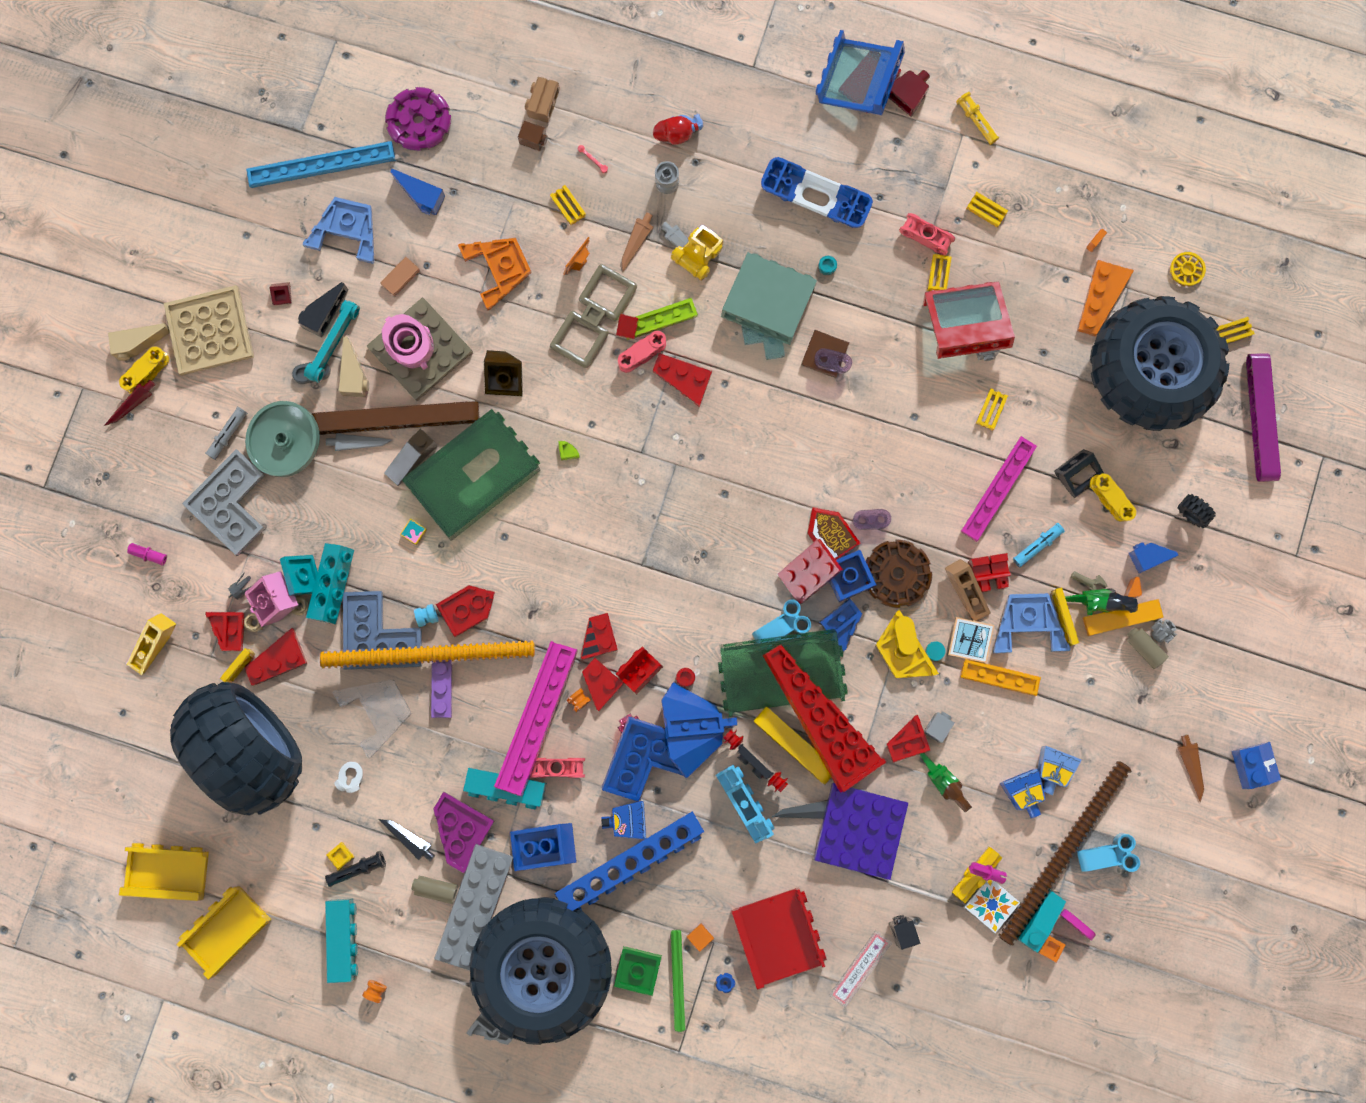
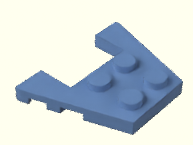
(346, 220)
(1029, 614)

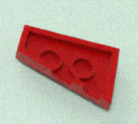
(277, 659)

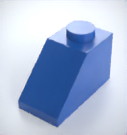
(1150, 555)

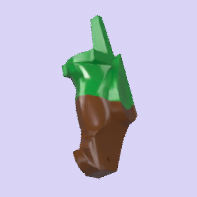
(946, 783)

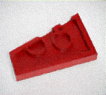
(683, 376)

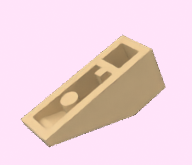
(136, 340)
(352, 377)

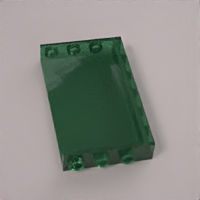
(751, 683)

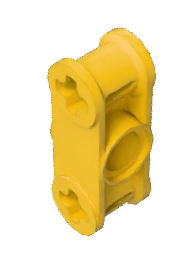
(144, 369)
(1112, 497)

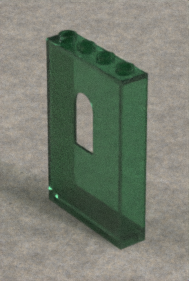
(450, 493)

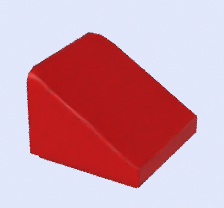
(627, 326)

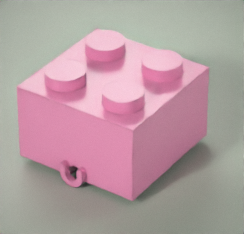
(270, 599)

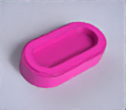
(1078, 924)

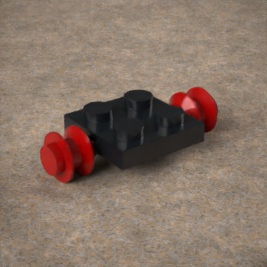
(759, 769)

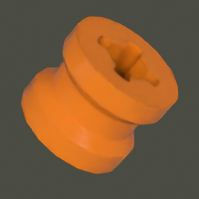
(578, 700)
(374, 991)

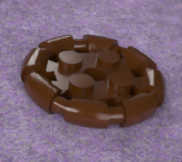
(910, 575)

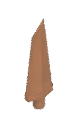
(639, 233)

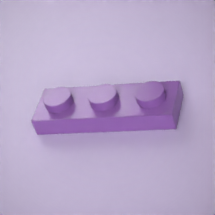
(441, 690)

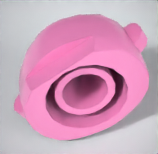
(400, 327)

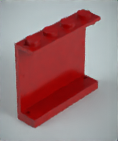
(778, 937)

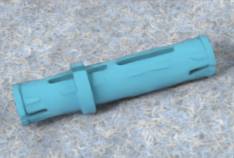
(1055, 532)

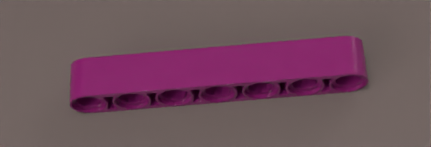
(1263, 417)

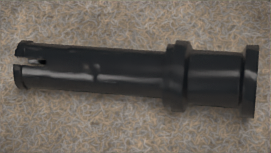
(364, 866)

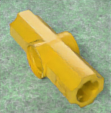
(971, 882)

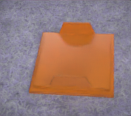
(579, 258)

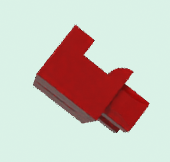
(989, 569)

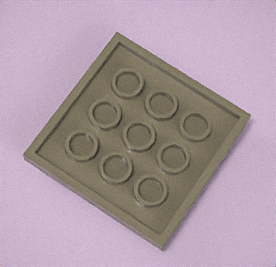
(446, 356)

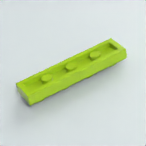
(665, 317)

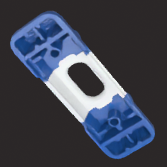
(790, 179)

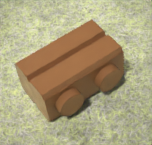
(542, 99)

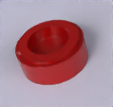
(685, 677)

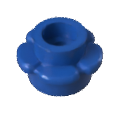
(730, 982)

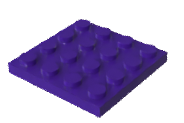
(861, 831)

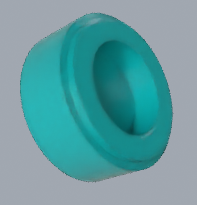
(827, 265)
(935, 651)

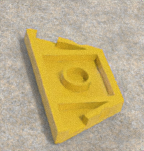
(903, 665)

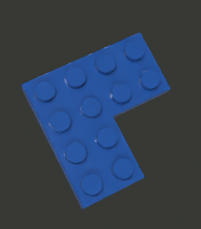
(637, 751)

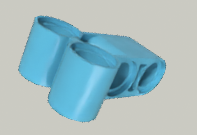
(783, 624)
(1109, 855)

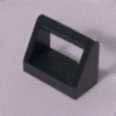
(1074, 466)

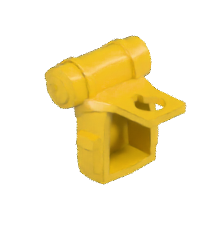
(698, 251)

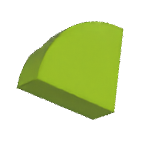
(567, 451)

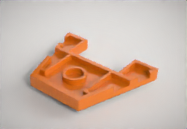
(505, 263)

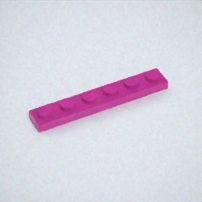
(998, 488)

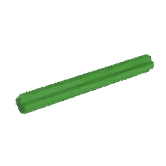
(677, 975)

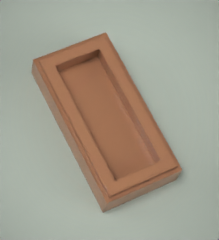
(400, 276)

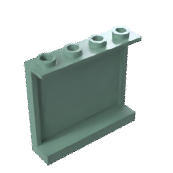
(768, 298)

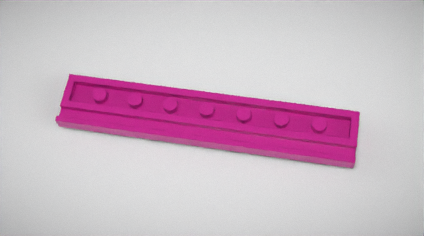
(536, 719)

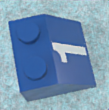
(1256, 766)

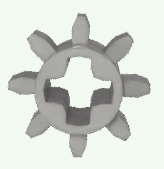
(1163, 631)

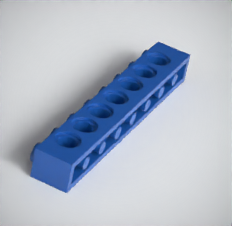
(688, 823)

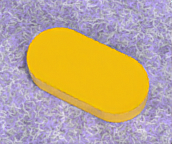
(906, 635)

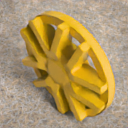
(1187, 269)

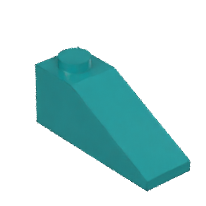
(1042, 922)

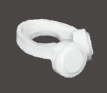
(342, 779)

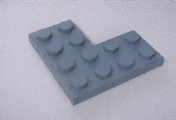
(365, 629)

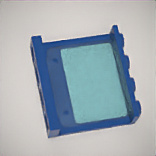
(859, 75)

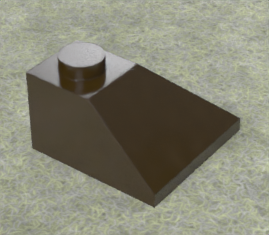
(502, 374)

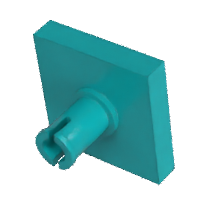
(299, 574)

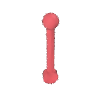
(603, 168)

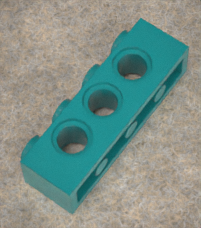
(330, 583)

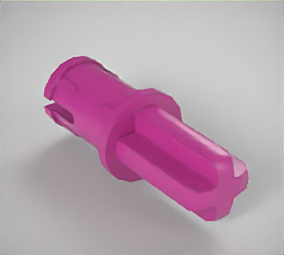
(147, 554)
(987, 872)

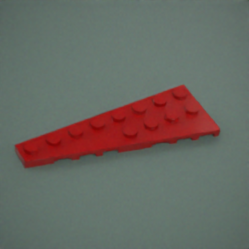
(834, 738)

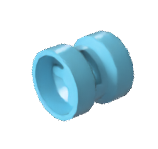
(426, 615)

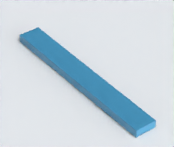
(320, 164)

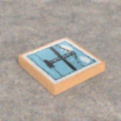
(971, 640)

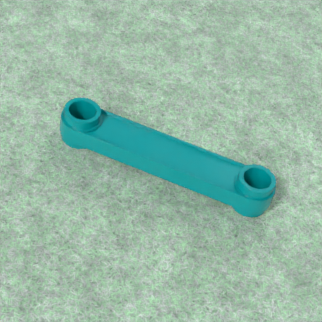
(315, 370)

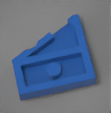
(843, 621)

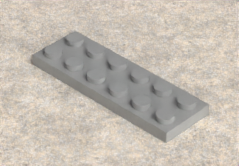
(473, 905)

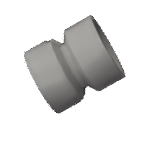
(667, 177)

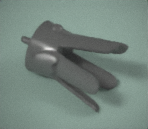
(235, 588)

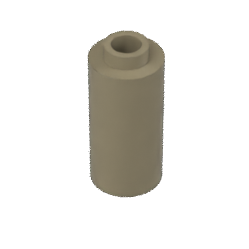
(1147, 647)
(435, 889)

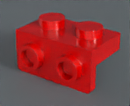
(639, 670)

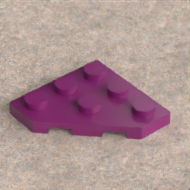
(460, 829)

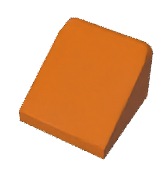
(1134, 588)

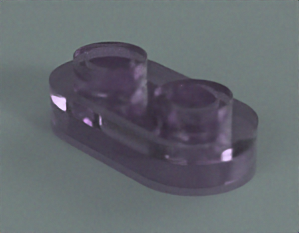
(833, 359)
(871, 519)

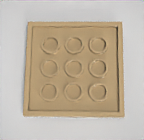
(208, 330)

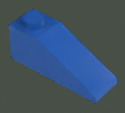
(423, 194)

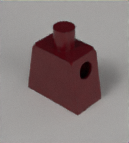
(910, 91)

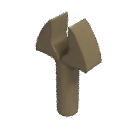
(1089, 582)

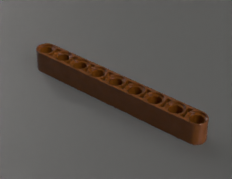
(397, 417)

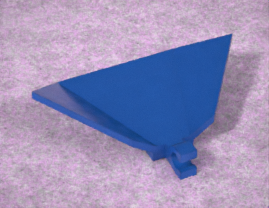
(692, 728)

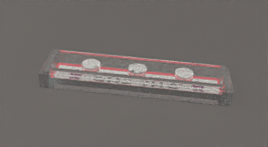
(860, 969)

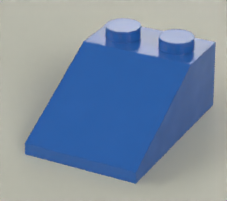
(543, 846)

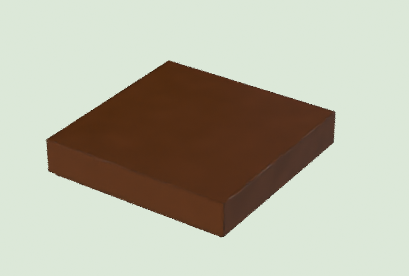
(819, 341)

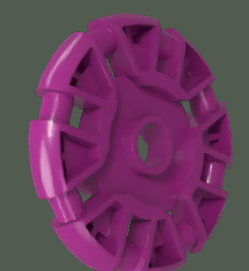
(418, 108)

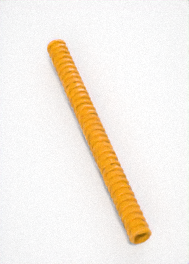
(426, 654)

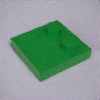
(637, 970)

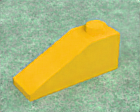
(151, 641)

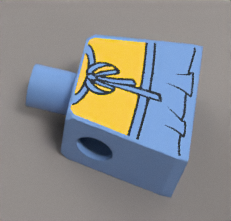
(1056, 768)

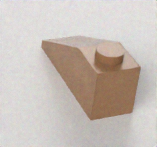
(967, 589)

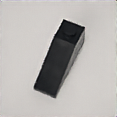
(320, 312)

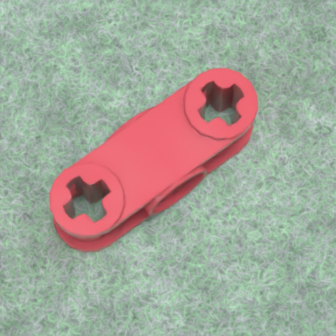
(919, 226)
(642, 351)
(544, 769)

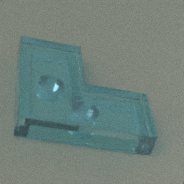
(772, 347)

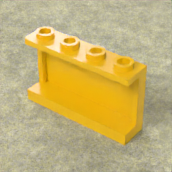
(165, 872)
(224, 931)

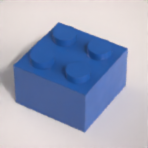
(852, 577)

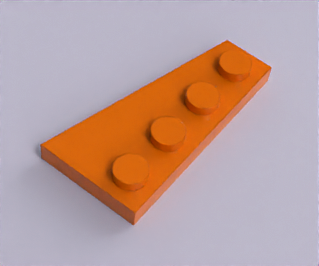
(1104, 289)

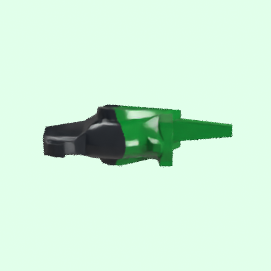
(1104, 600)

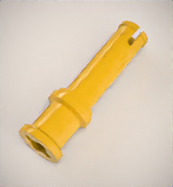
(970, 112)

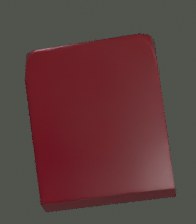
(280, 293)

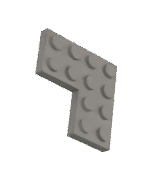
(218, 501)

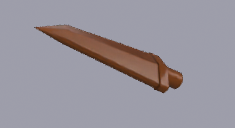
(1191, 759)

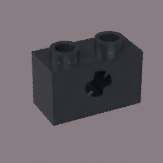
(904, 932)

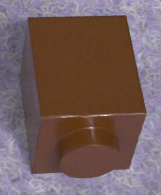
(532, 136)

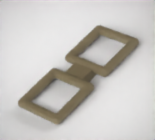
(593, 316)

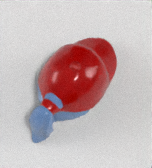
(677, 129)

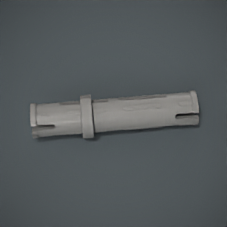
(226, 433)

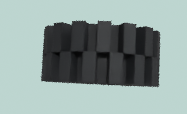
(1196, 511)

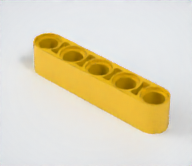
(792, 743)

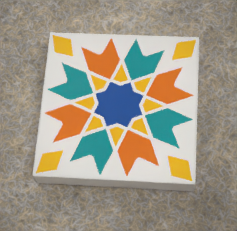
(991, 905)

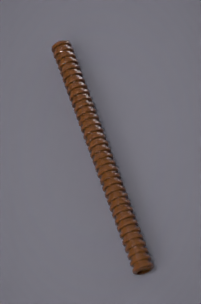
(1065, 852)

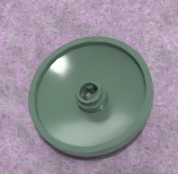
(282, 439)

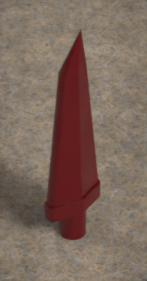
(138, 395)

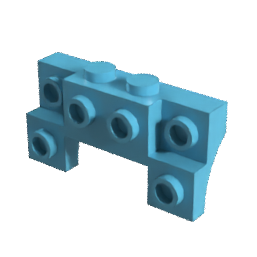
(744, 804)

